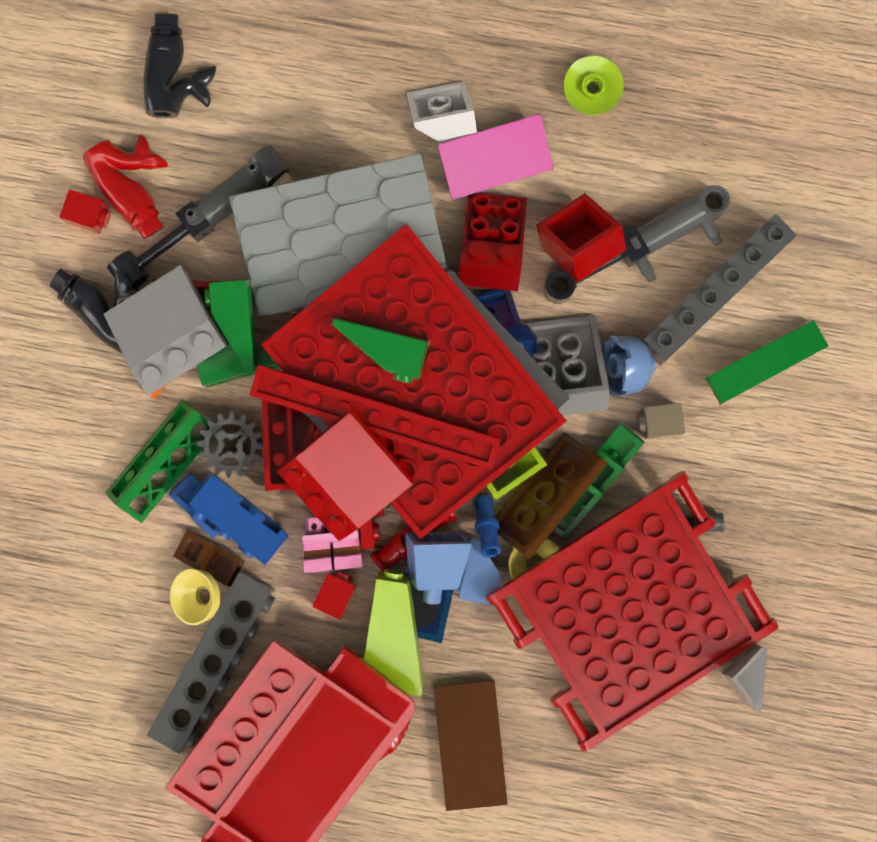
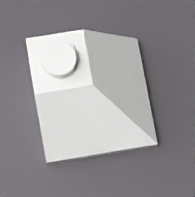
(443, 111)

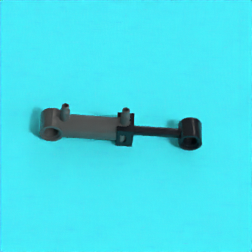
(200, 217)
(654, 235)

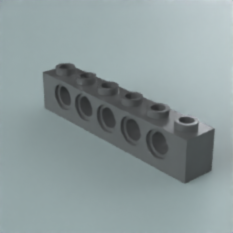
(719, 288)
(166, 726)

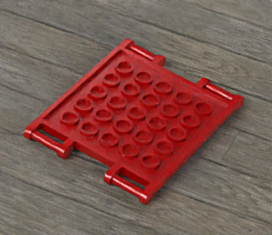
(633, 611)

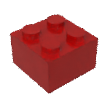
(581, 237)

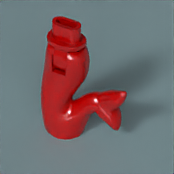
(123, 193)

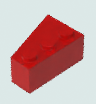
(283, 434)

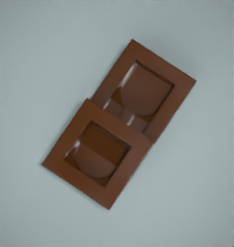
(208, 556)

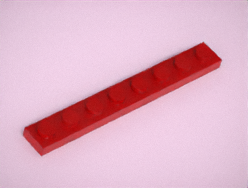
(378, 416)

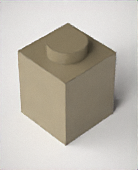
(661, 421)

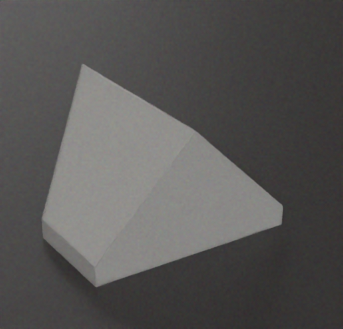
(748, 676)

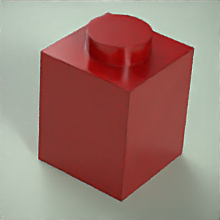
(85, 211)
(335, 594)

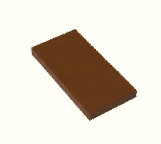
(548, 495)
(470, 745)

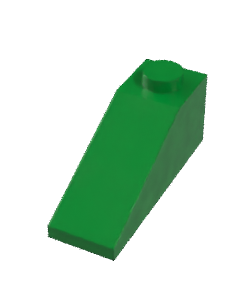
(233, 312)
(390, 350)
(226, 366)

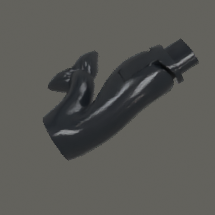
(162, 62)
(89, 302)

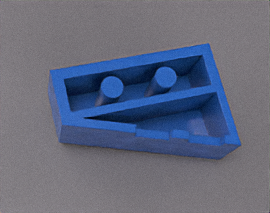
(237, 518)

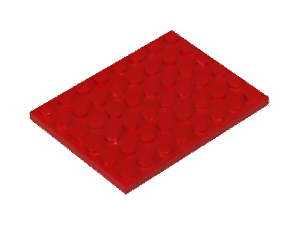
(464, 379)

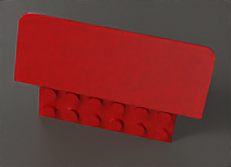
(291, 747)

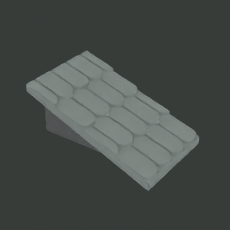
(319, 228)

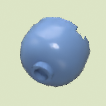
(627, 364)

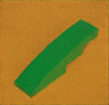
(766, 362)
(617, 452)

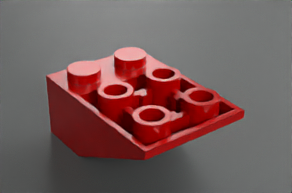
(493, 241)

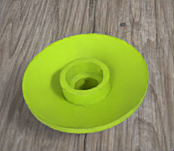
(594, 71)

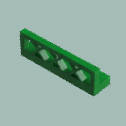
(137, 476)

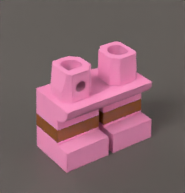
(319, 549)

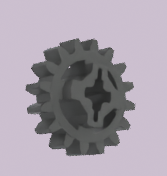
(214, 458)

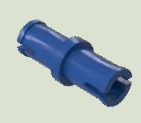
(486, 526)

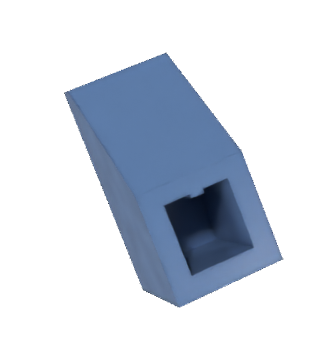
(478, 577)

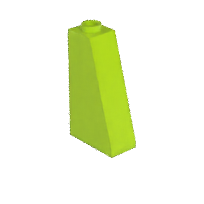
(392, 633)

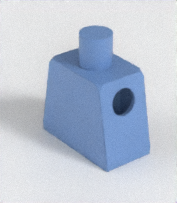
(436, 562)

